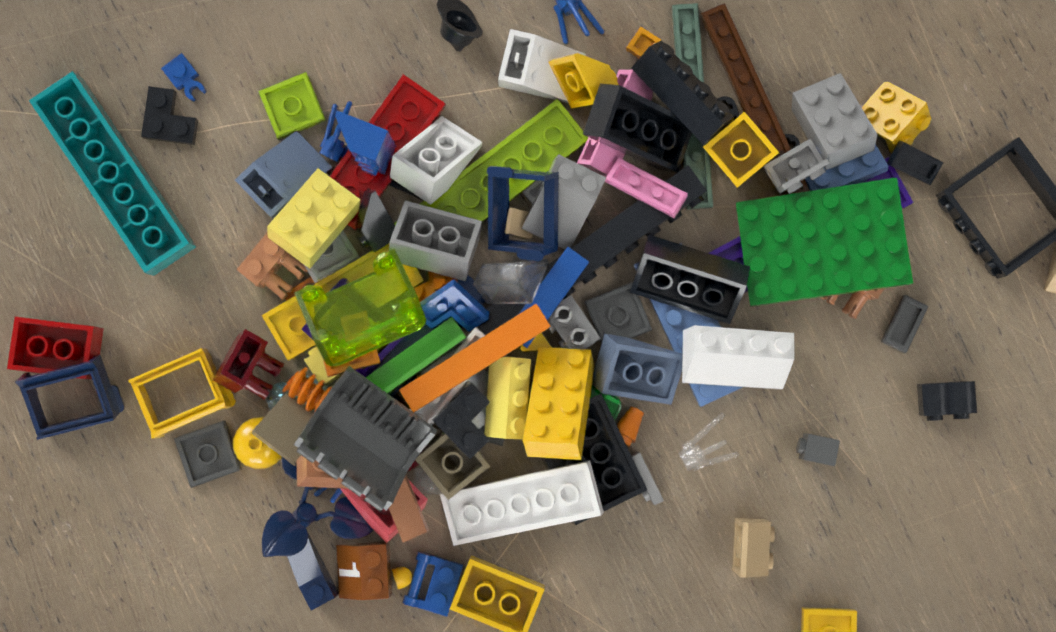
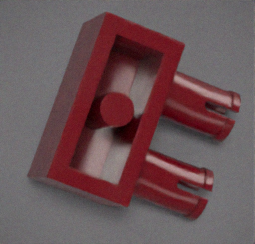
(238, 365)

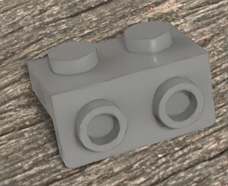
(796, 165)

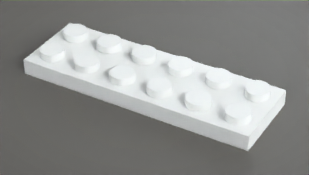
(523, 503)

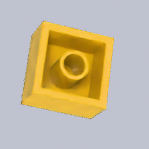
(741, 149)

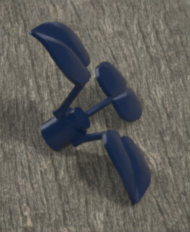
(287, 533)

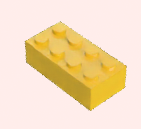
(559, 403)

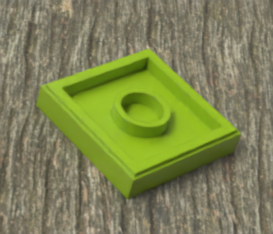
(292, 105)

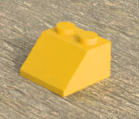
(581, 78)

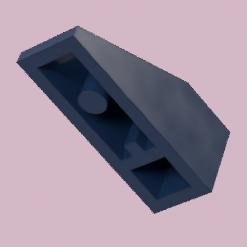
(312, 576)

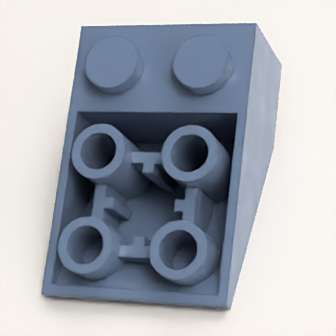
(281, 173)

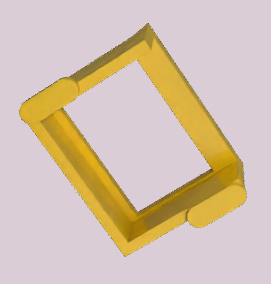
(223, 397)

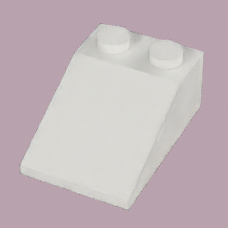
(434, 159)

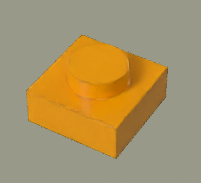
(641, 42)

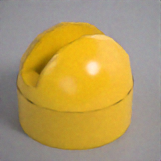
(402, 577)

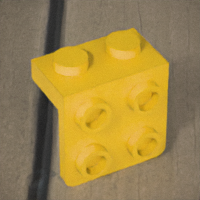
(896, 114)

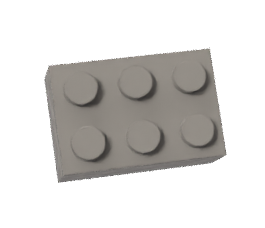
(834, 120)
(435, 240)

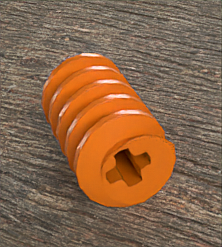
(306, 389)

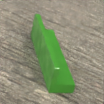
(418, 356)

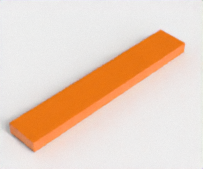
(475, 358)

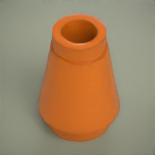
(630, 424)

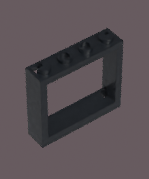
(1038, 181)

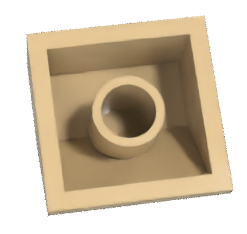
(752, 547)

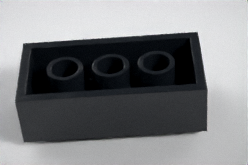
(637, 128)

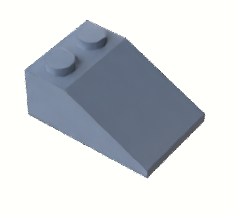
(637, 370)

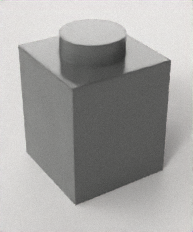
(818, 449)

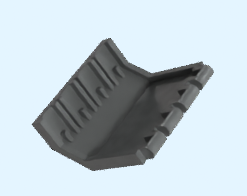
(364, 438)

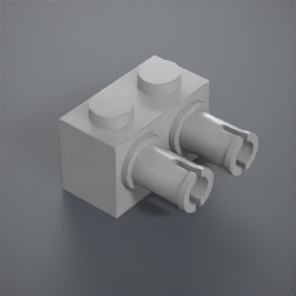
(572, 326)

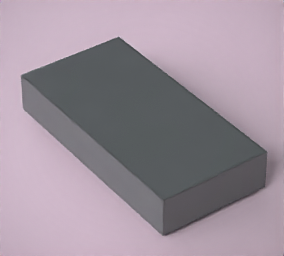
(904, 324)

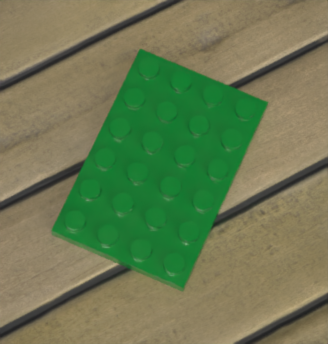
(824, 242)

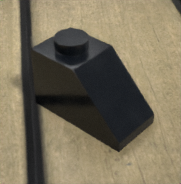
(373, 222)

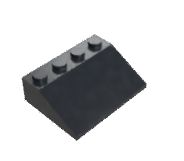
(609, 457)

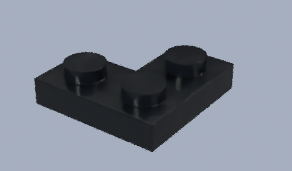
(161, 123)
(457, 419)

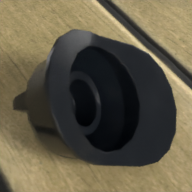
(458, 23)

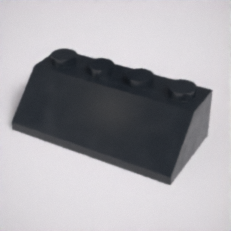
(682, 92)
(690, 279)

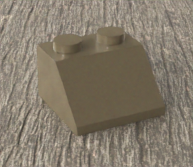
(449, 465)

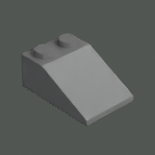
(577, 195)

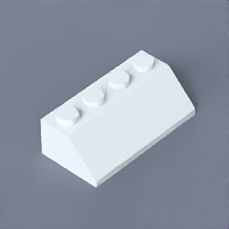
(736, 357)

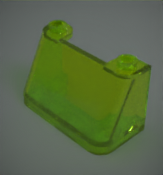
(363, 312)

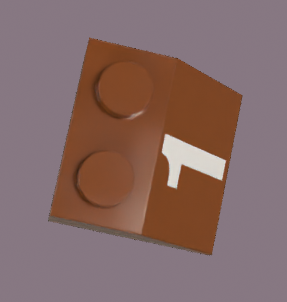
(364, 571)

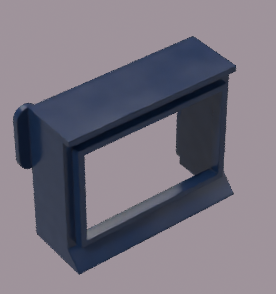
(498, 210)
(108, 395)

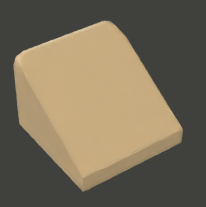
(514, 224)

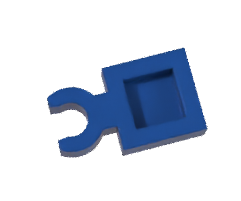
(182, 75)

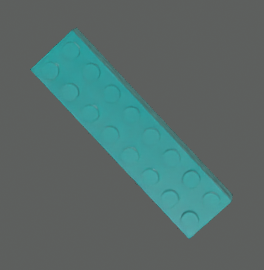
(112, 173)

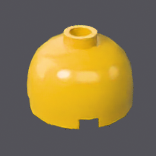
(250, 449)

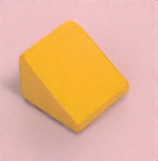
(539, 341)

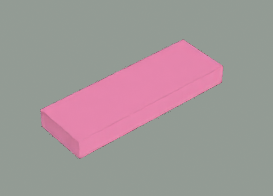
(646, 187)

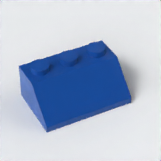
(367, 143)

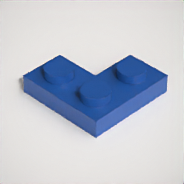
(454, 302)

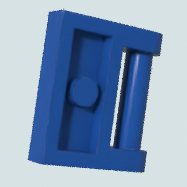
(441, 587)

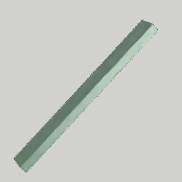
(688, 49)

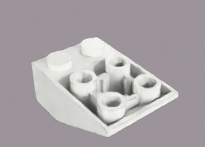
(527, 66)

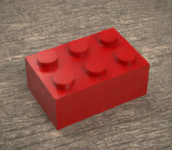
(51, 345)

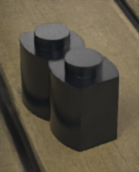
(947, 399)

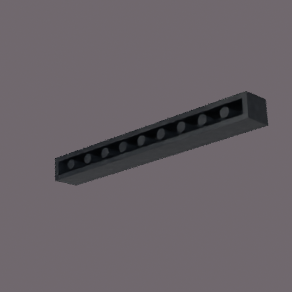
(611, 240)

